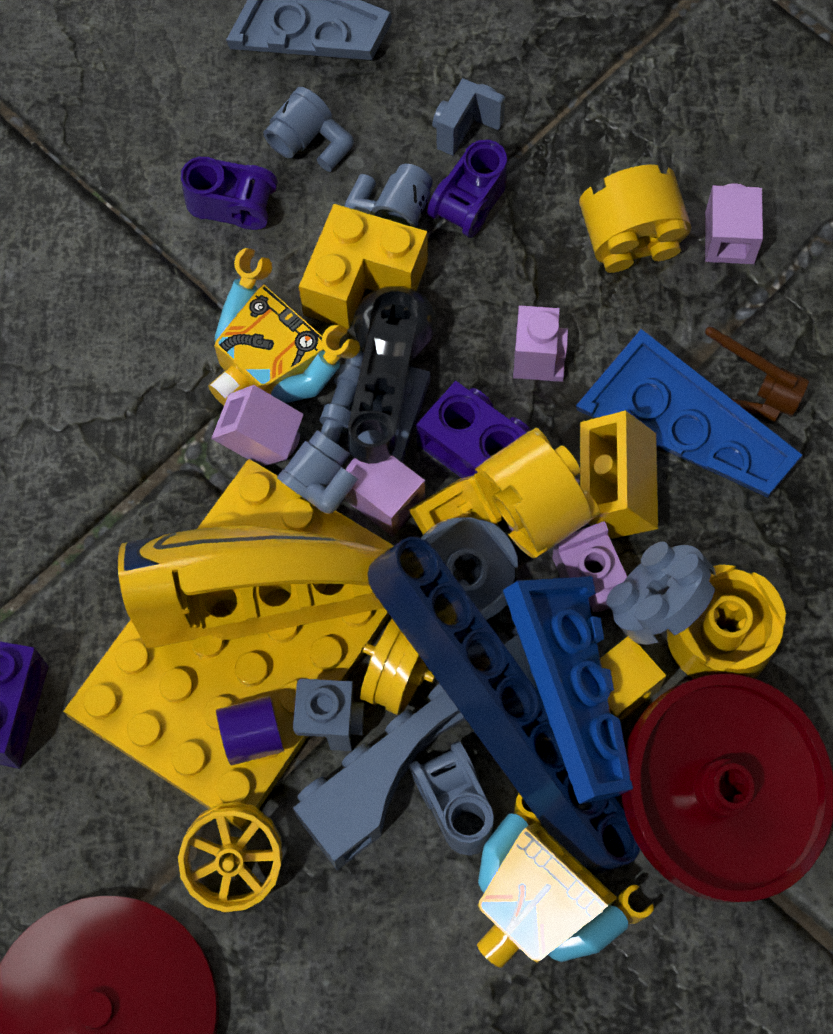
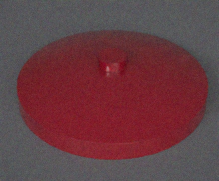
(728, 788)
(107, 971)

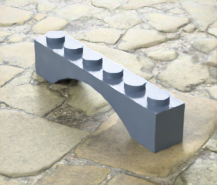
(352, 805)

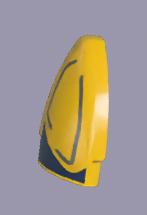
(180, 576)

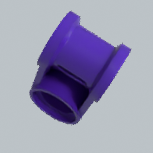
(231, 191)
(468, 195)

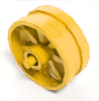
(393, 671)
(230, 857)

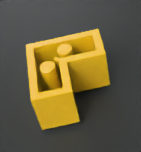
(355, 255)

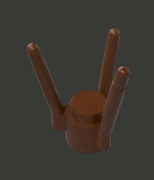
(779, 387)

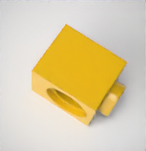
(633, 677)

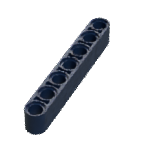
(496, 700)

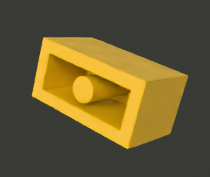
(620, 472)

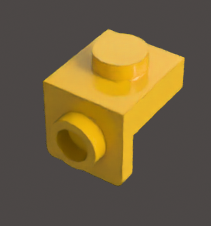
(453, 501)

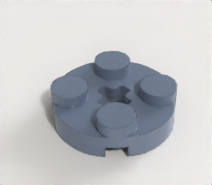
(488, 548)
(662, 592)

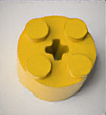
(635, 217)
(535, 492)
(758, 621)

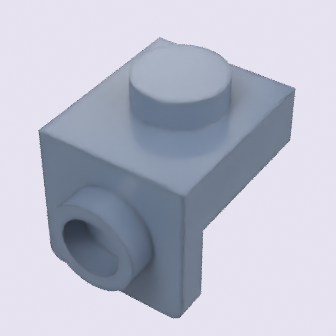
(467, 104)
(328, 711)

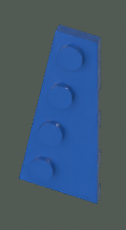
(565, 662)

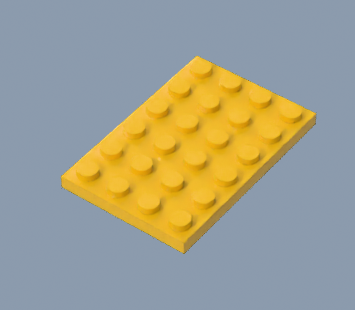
(165, 698)

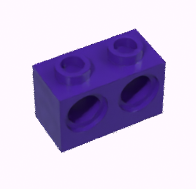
(467, 447)
(21, 686)

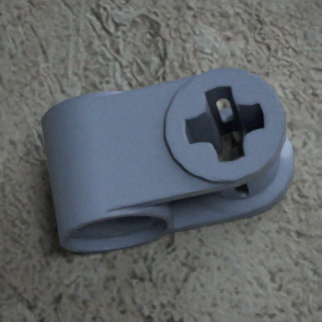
(453, 789)

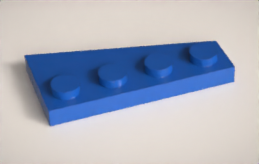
(690, 416)

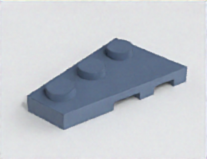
(311, 28)

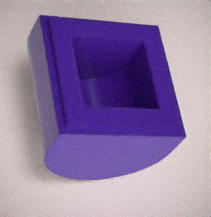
(249, 730)

